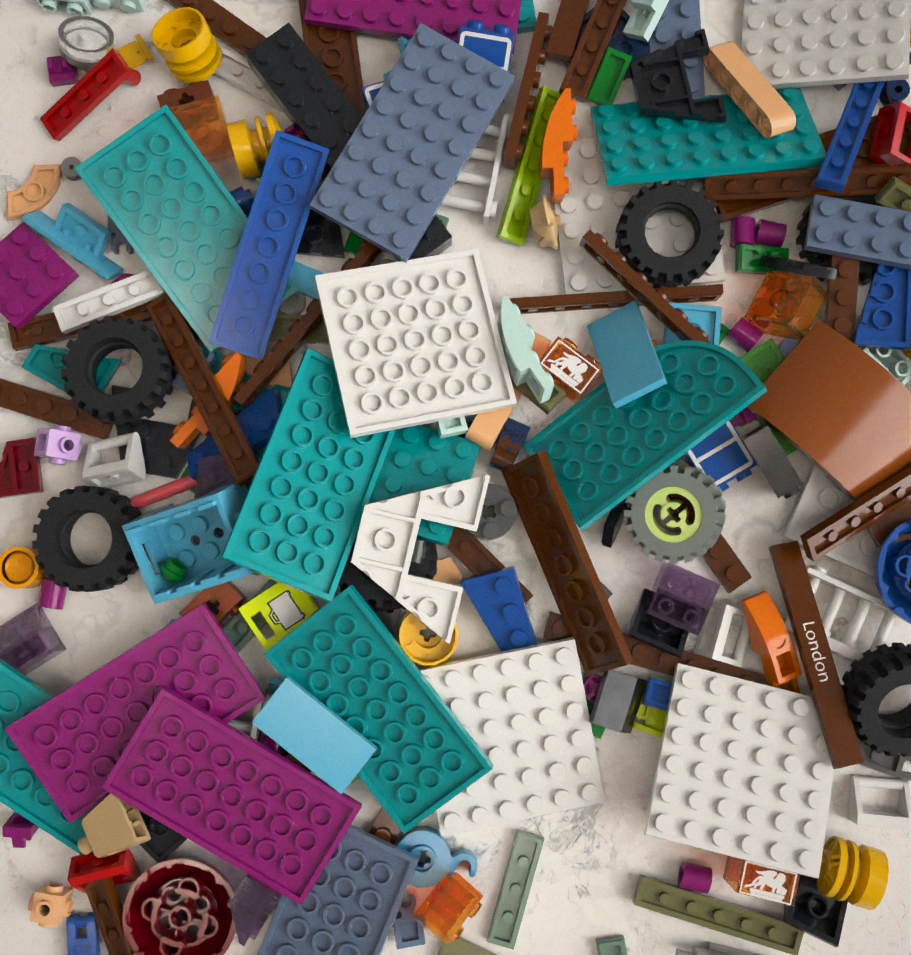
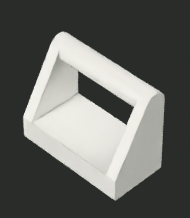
(116, 473)
(715, 631)
(877, 818)

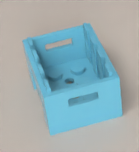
(170, 533)

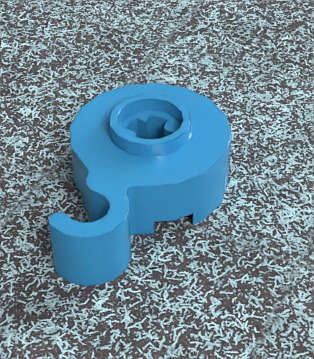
(442, 858)

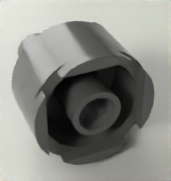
(505, 513)

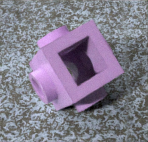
(58, 444)

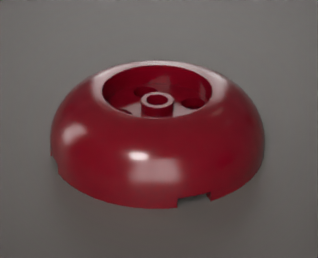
(151, 900)

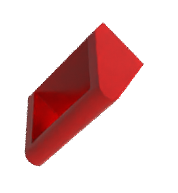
(889, 133)
(89, 868)

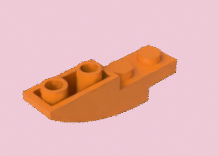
(555, 144)
(229, 378)
(772, 642)

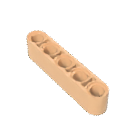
(749, 90)
(489, 424)

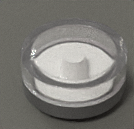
(84, 41)

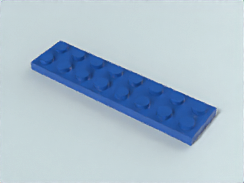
(269, 245)

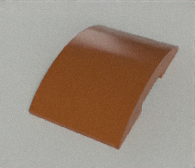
(839, 411)

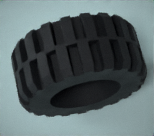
(89, 351)
(55, 534)
(866, 688)

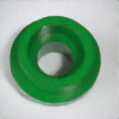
(173, 569)

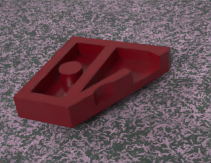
(20, 469)

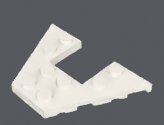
(388, 541)

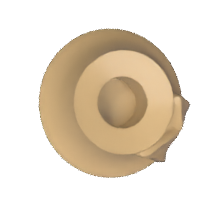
(545, 224)

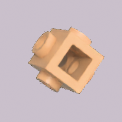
(51, 904)

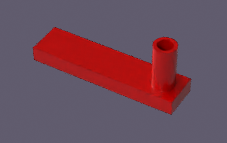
(88, 94)

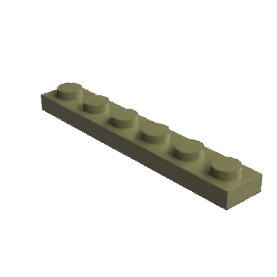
(717, 915)

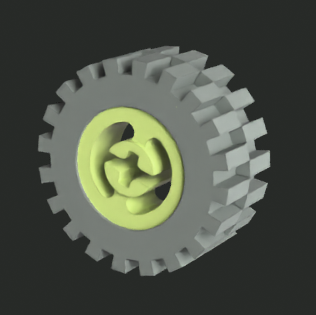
(694, 536)

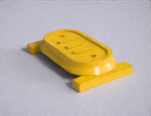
(135, 52)

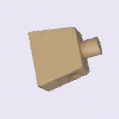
(112, 828)

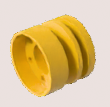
(187, 45)
(253, 145)
(421, 650)
(853, 873)

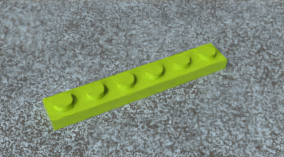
(526, 178)

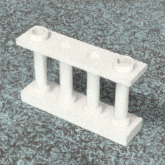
(488, 208)
(846, 647)

